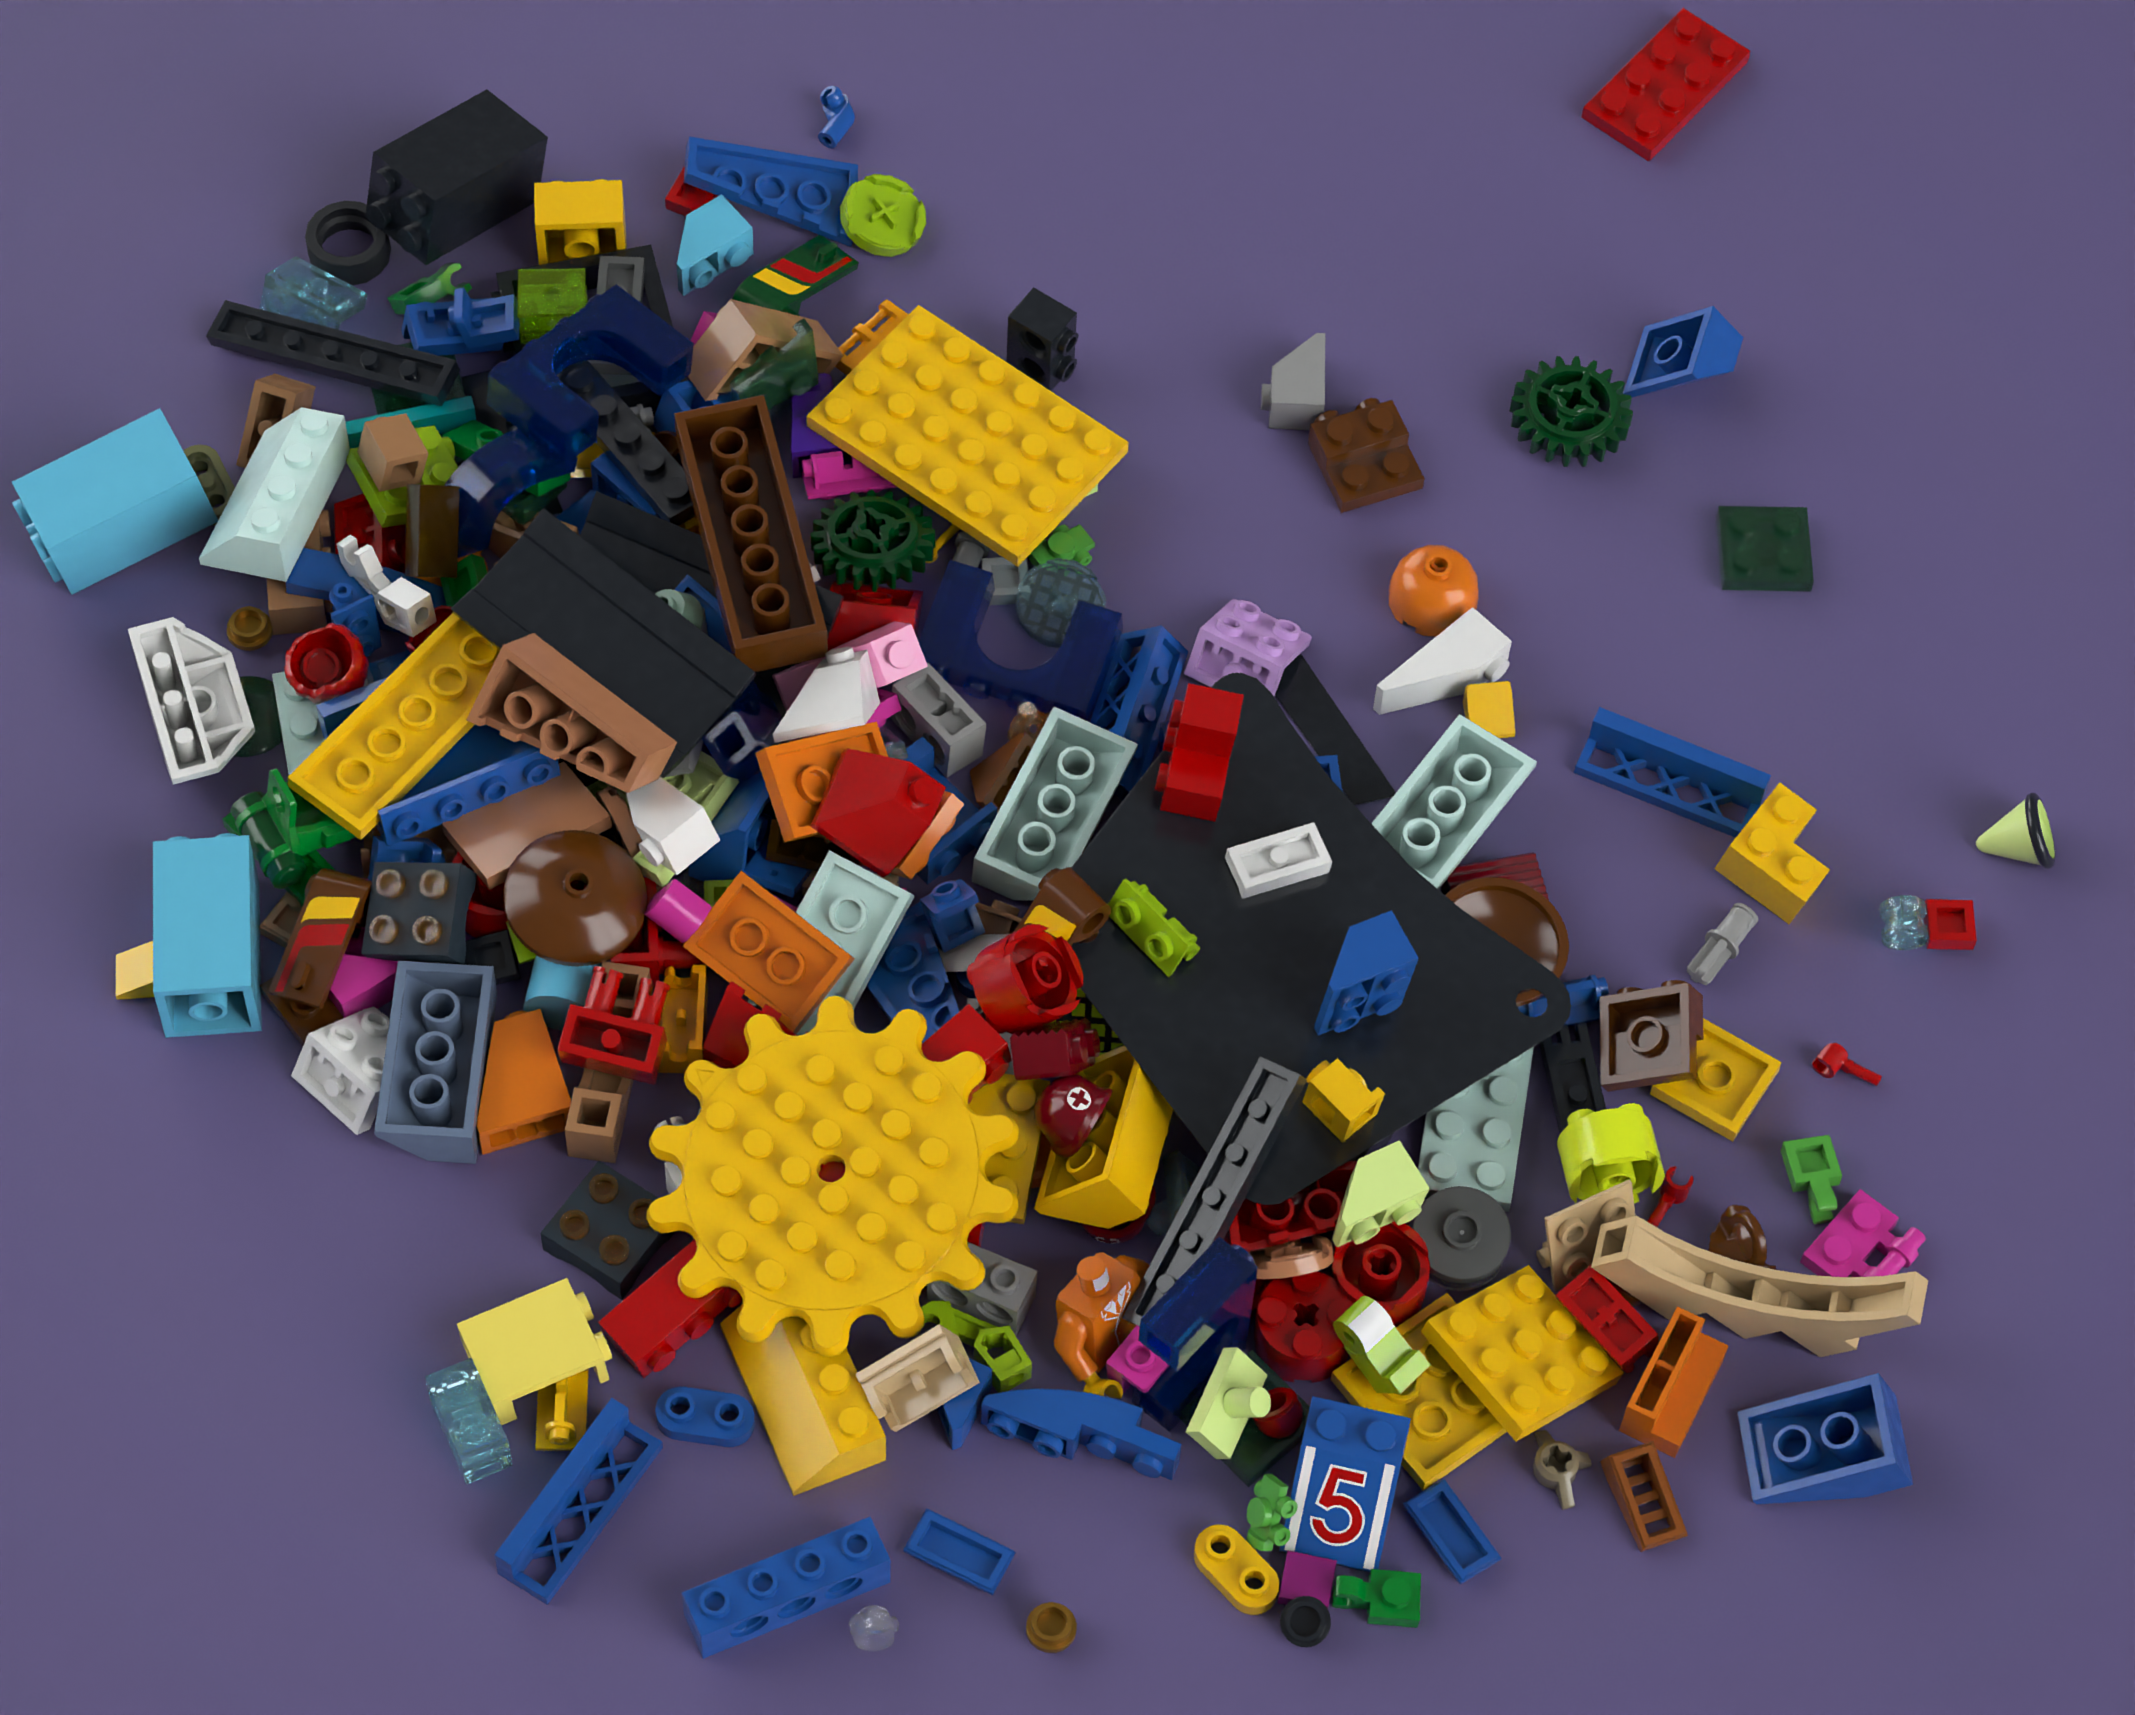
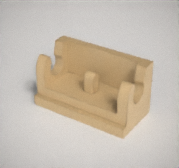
(918, 1377)

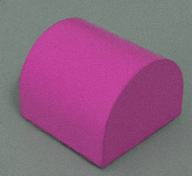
(677, 910)

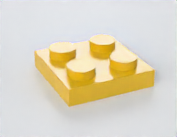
(1727, 1083)

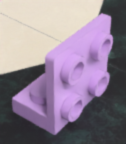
(1245, 642)

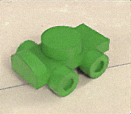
(1064, 544)
(1265, 1514)

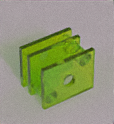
(548, 297)

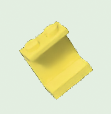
(533, 1344)

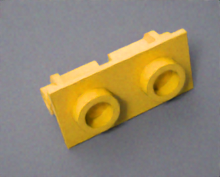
(562, 1413)

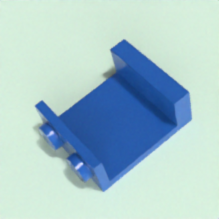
(970, 822)

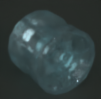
(1904, 922)

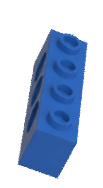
(786, 1587)

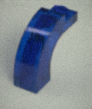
(495, 477)
(743, 732)

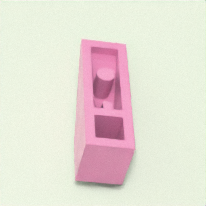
(891, 651)

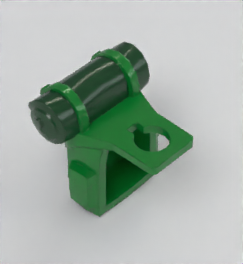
(284, 830)

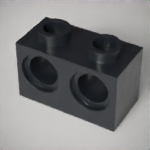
(1042, 339)

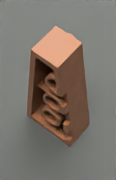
(569, 716)

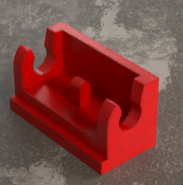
(1608, 1318)

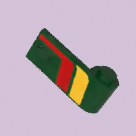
(796, 276)

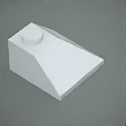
(834, 698)

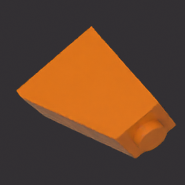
(522, 1085)

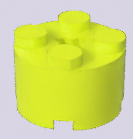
(1609, 1149)

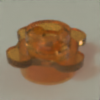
(1025, 718)

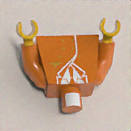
(1092, 1315)

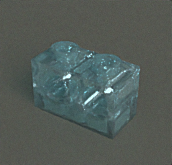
(468, 1421)

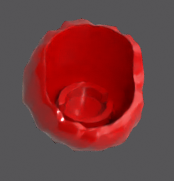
(326, 663)

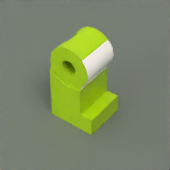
(1379, 1347)

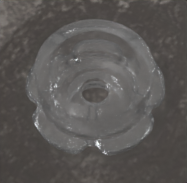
(873, 1628)

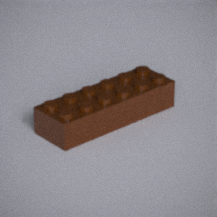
(751, 534)

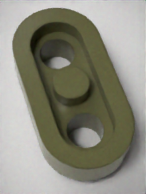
(216, 480)

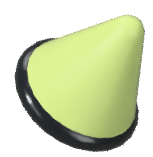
(2022, 834)

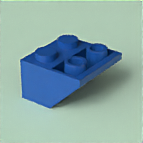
(1368, 974)

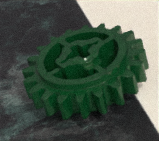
(1571, 413)
(872, 540)

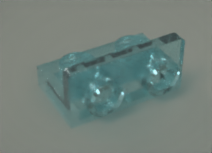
(310, 294)

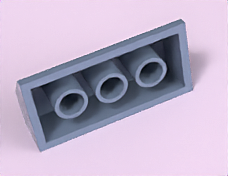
(436, 1059)

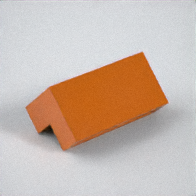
(1674, 1384)

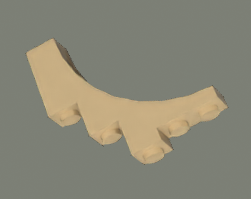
(1753, 1300)

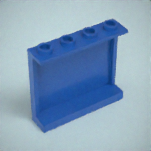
(470, 775)

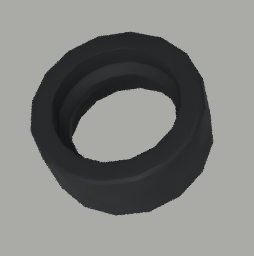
(341, 217)

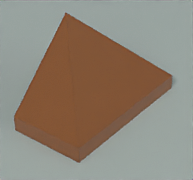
(997, 772)

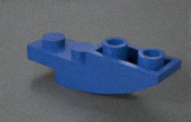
(1062, 1419)

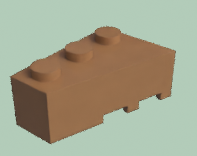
(741, 336)

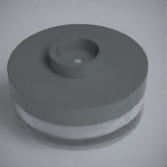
(1464, 1237)

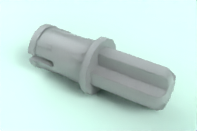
(1722, 943)

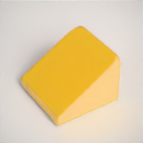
(1491, 707)
(135, 972)

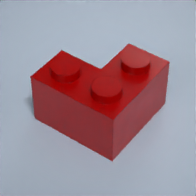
(1200, 747)

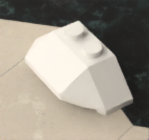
(191, 698)

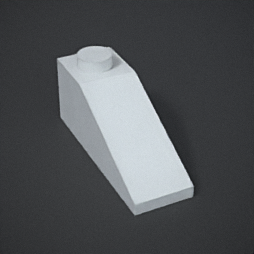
(1459, 656)
(670, 825)

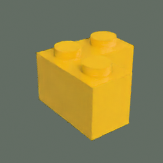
(1768, 861)

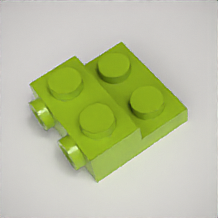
(390, 505)

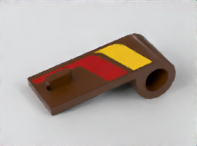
(1067, 907)
(321, 936)

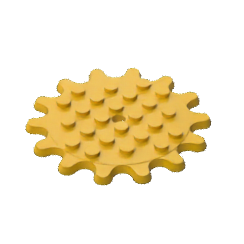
(845, 1244)

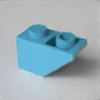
(711, 243)

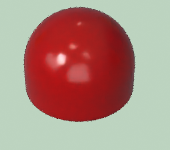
(1284, 1414)

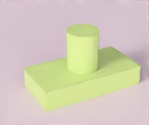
(1228, 1402)

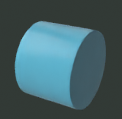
(555, 988)

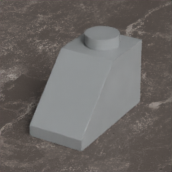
(1297, 387)

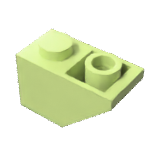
(1380, 1191)

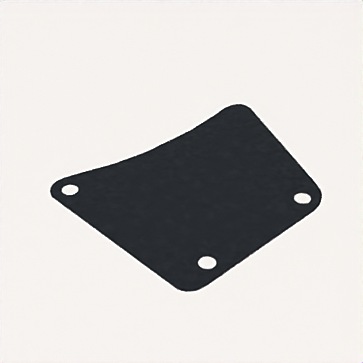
(1274, 953)

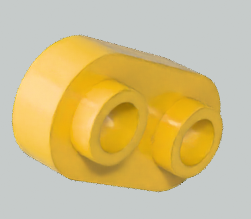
(1233, 1568)

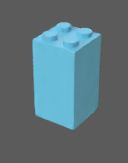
(112, 502)
(206, 936)

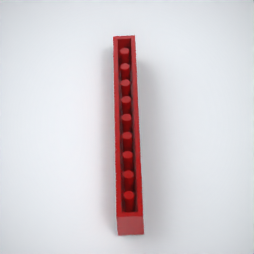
(661, 1318)

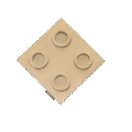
(1575, 1231)

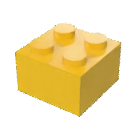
(578, 219)

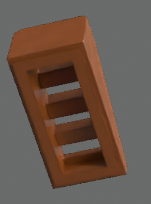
(1654, 1473)

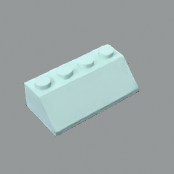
(280, 496)
(1452, 798)
(1052, 805)

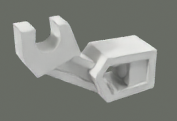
(398, 603)

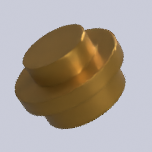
(249, 628)
(1051, 1627)

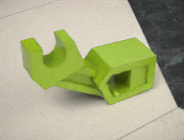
(1008, 1369)

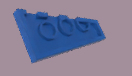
(777, 183)
(914, 974)

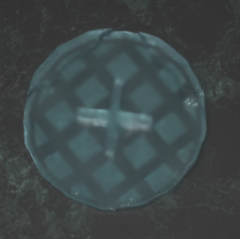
(1050, 597)

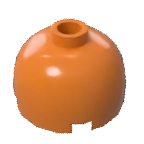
(1432, 589)

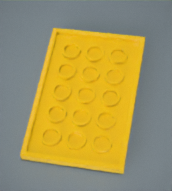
(967, 435)

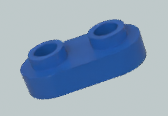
(703, 1419)

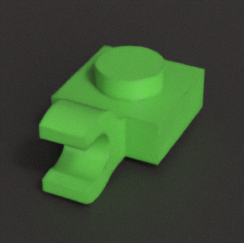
(1813, 1168)

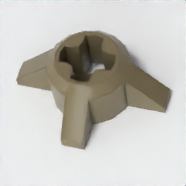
(1557, 1466)

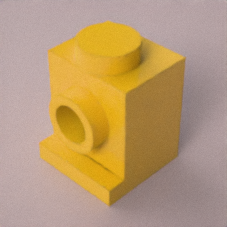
(1341, 1098)

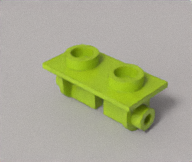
(1144, 922)

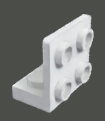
(345, 1066)

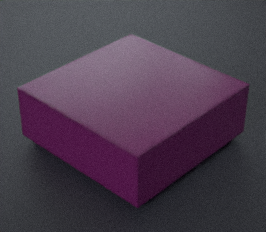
(1306, 1577)

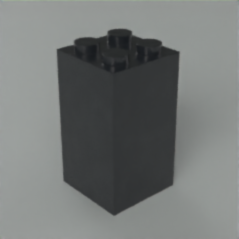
(455, 176)

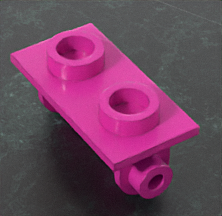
(828, 477)

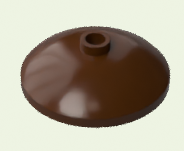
(1519, 917)
(569, 923)

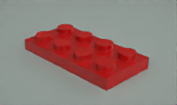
(1666, 84)

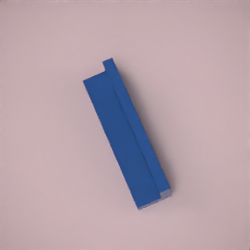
(1146, 701)
(1672, 759)
(561, 1493)

